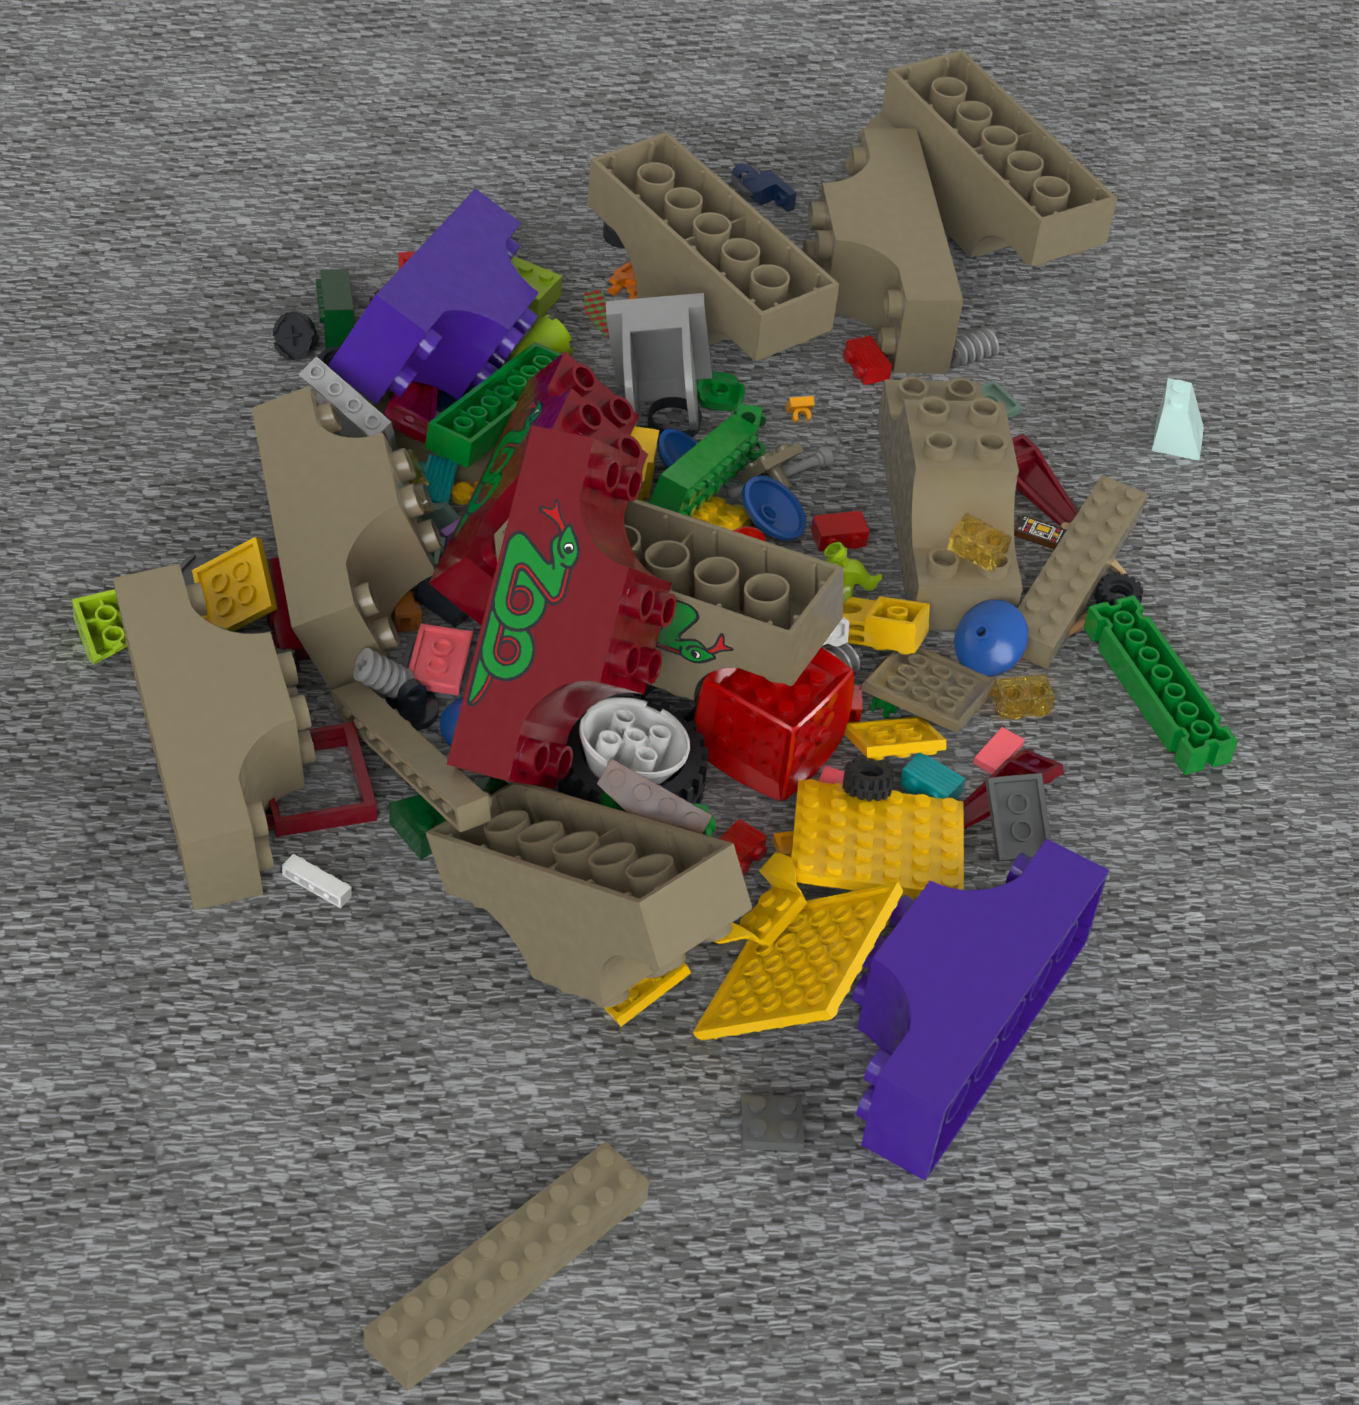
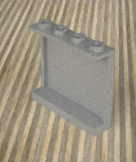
(355, 413)

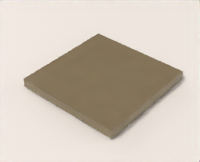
(930, 687)

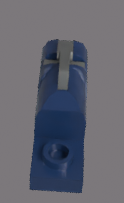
(763, 186)

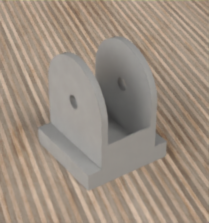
(660, 348)

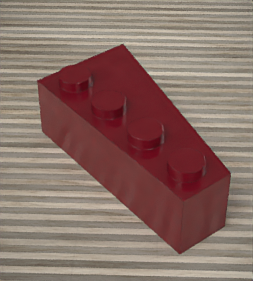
(279, 619)

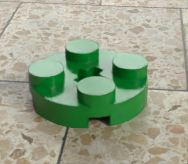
(728, 400)

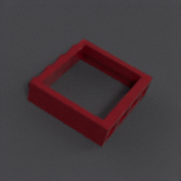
(366, 811)

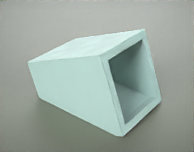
(1178, 422)

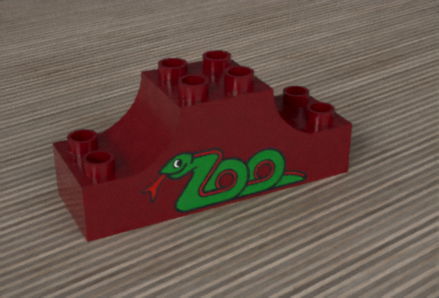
(558, 398)
(564, 613)

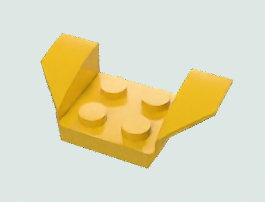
(774, 908)

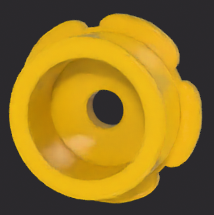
(461, 493)

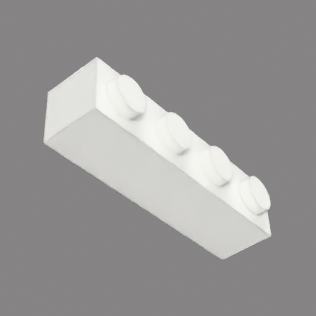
(317, 880)

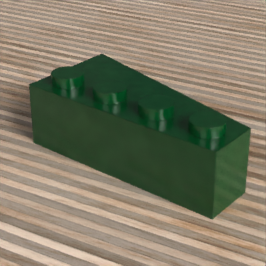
(335, 305)
(416, 816)

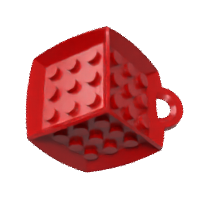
(771, 730)

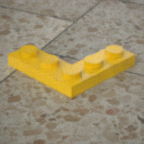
(646, 993)

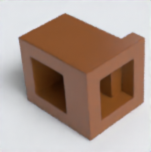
(407, 614)

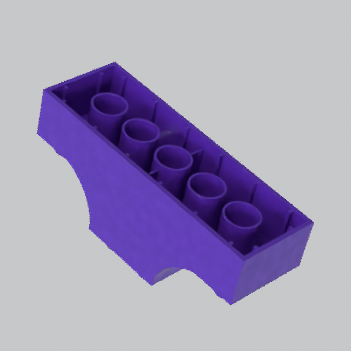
(445, 312)
(960, 993)

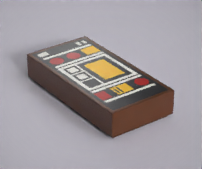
(1039, 532)

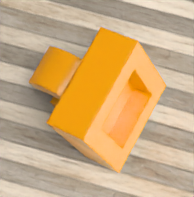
(800, 405)

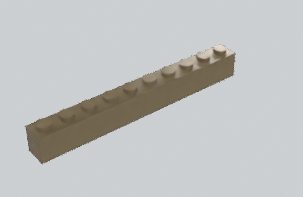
(412, 756)

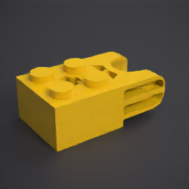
(648, 441)
(887, 623)

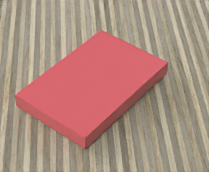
(441, 657)

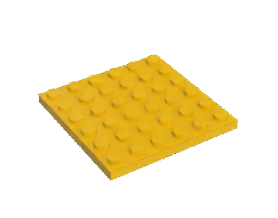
(876, 842)
(805, 968)

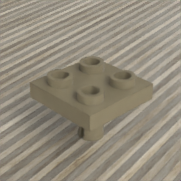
(772, 464)

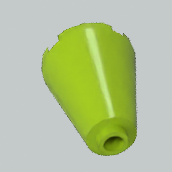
(546, 333)

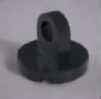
(295, 335)
(415, 704)

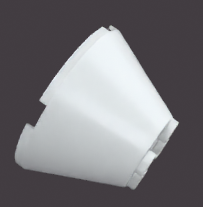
(634, 736)

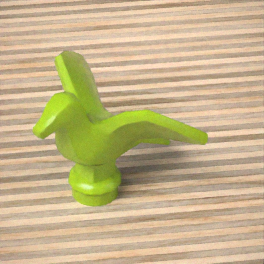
(853, 570)

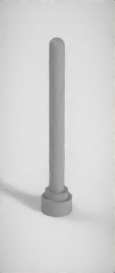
(821, 457)

